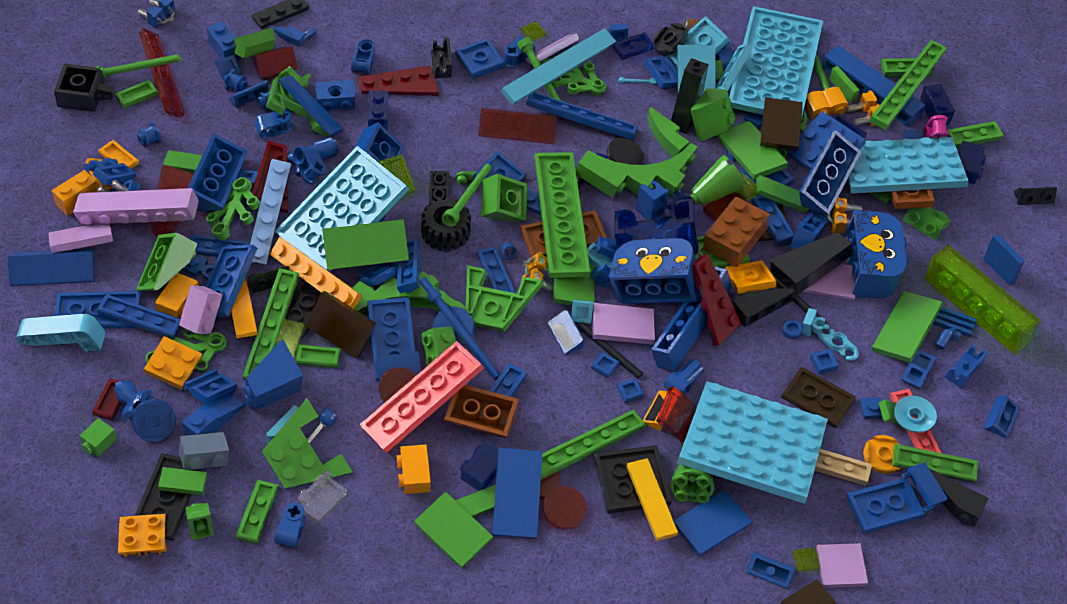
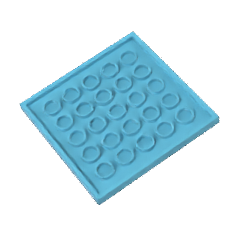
(754, 442)

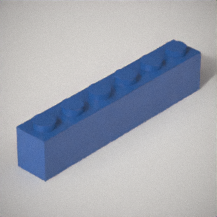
(868, 80)
(684, 329)

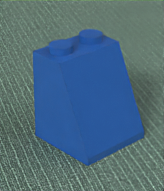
(273, 378)

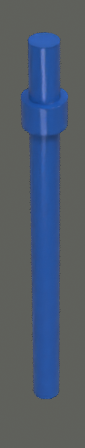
(435, 296)

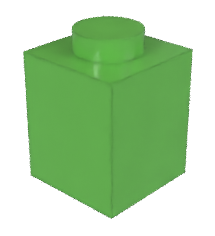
(97, 438)

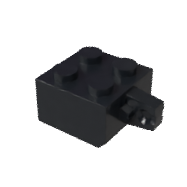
(81, 88)

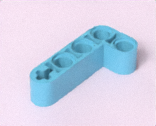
(62, 330)

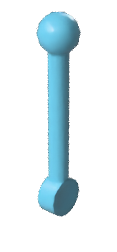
(622, 80)

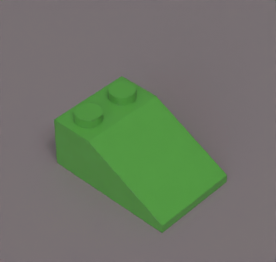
(167, 258)

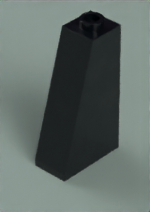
(690, 91)
(811, 262)

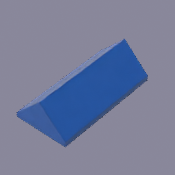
(216, 173)
(829, 173)
(51, 268)

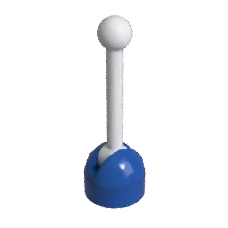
(326, 419)

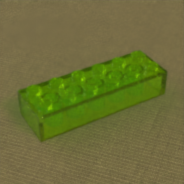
(982, 299)

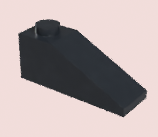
(758, 304)
(962, 501)

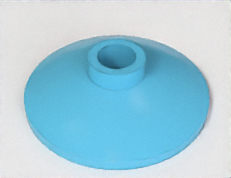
(918, 408)

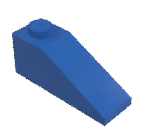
(809, 229)
(212, 416)

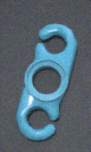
(847, 345)

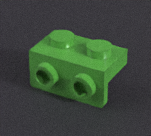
(927, 220)
(437, 341)

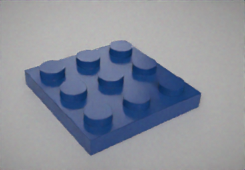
(816, 134)

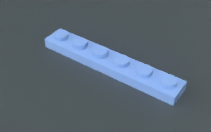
(269, 210)

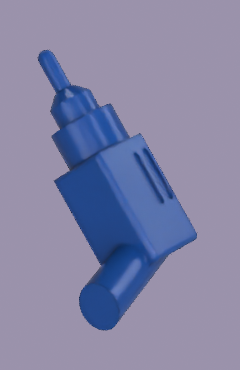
(294, 35)

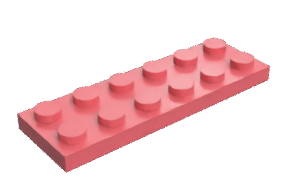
(421, 396)

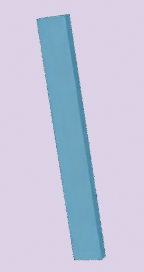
(557, 66)

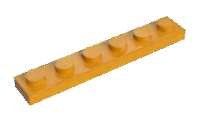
(314, 272)

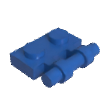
(110, 170)

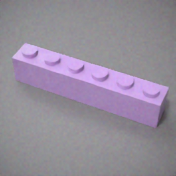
(136, 206)

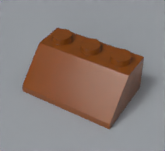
(483, 411)

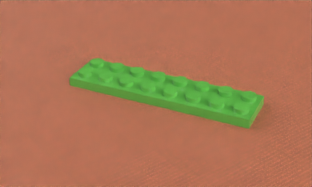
(561, 215)

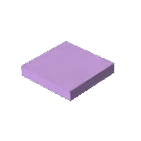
(841, 565)

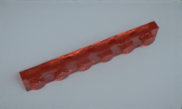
(162, 74)

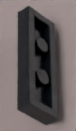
(279, 12)

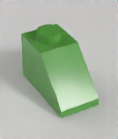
(199, 520)

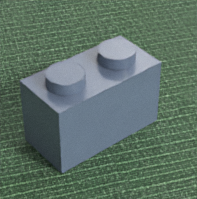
(203, 451)

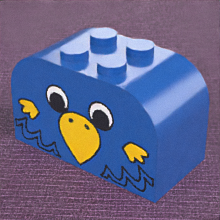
(876, 253)
(654, 272)

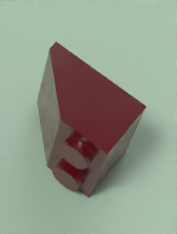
(274, 62)

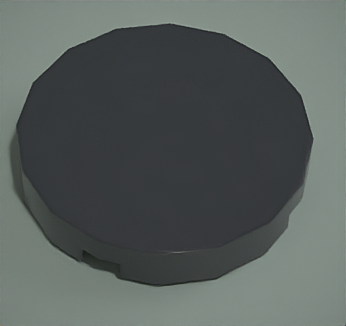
(669, 38)
(625, 151)

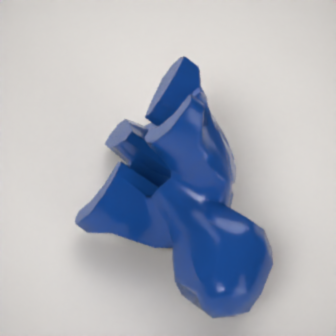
(127, 393)

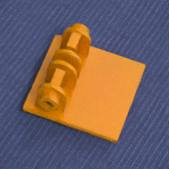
(142, 534)

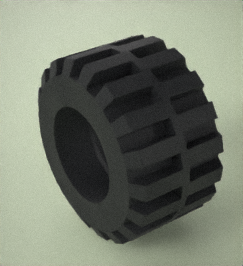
(444, 236)

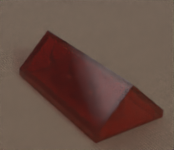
(517, 125)

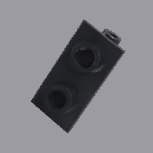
(1040, 195)
(264, 280)

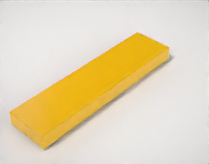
(652, 499)

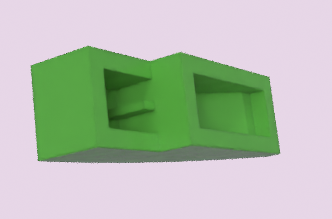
(666, 132)

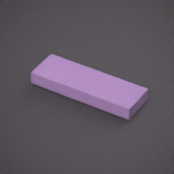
(555, 47)

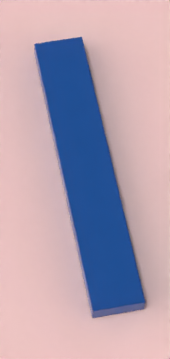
(582, 115)

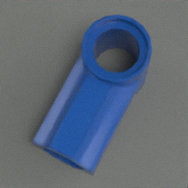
(685, 376)

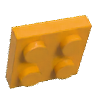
(751, 277)
(172, 363)

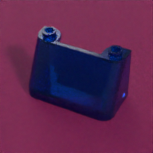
(679, 226)

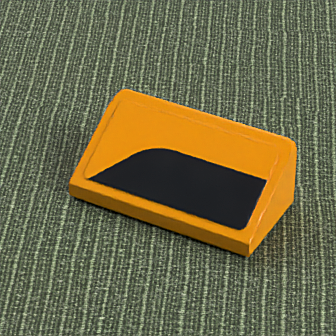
(653, 412)

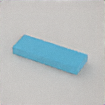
(734, 67)

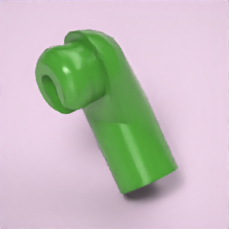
(464, 176)

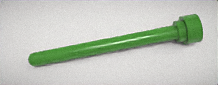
(526, 46)
(139, 65)
(451, 215)

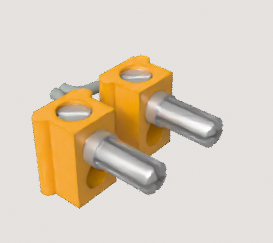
(866, 104)
(839, 217)
(534, 266)

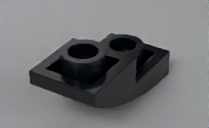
(438, 185)

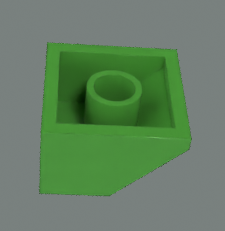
(712, 113)
(503, 199)

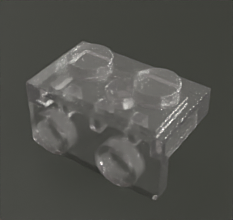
(322, 497)

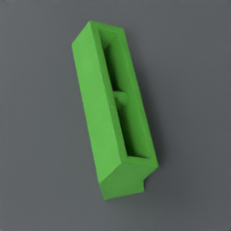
(255, 43)

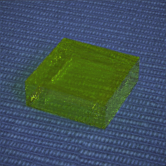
(533, 31)
(806, 559)

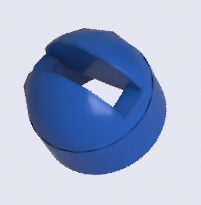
(512, 249)

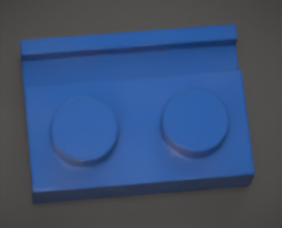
(662, 71)
(210, 386)

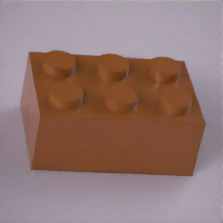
(736, 231)

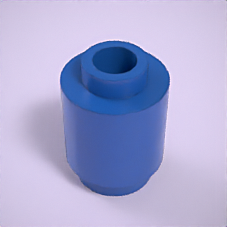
(326, 147)

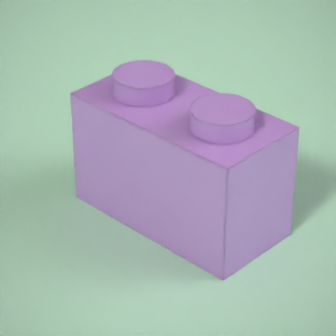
(200, 309)

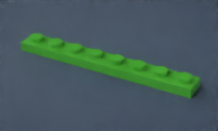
(908, 85)

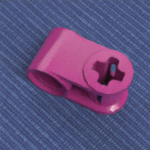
(936, 127)

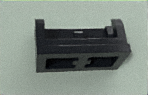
(441, 59)

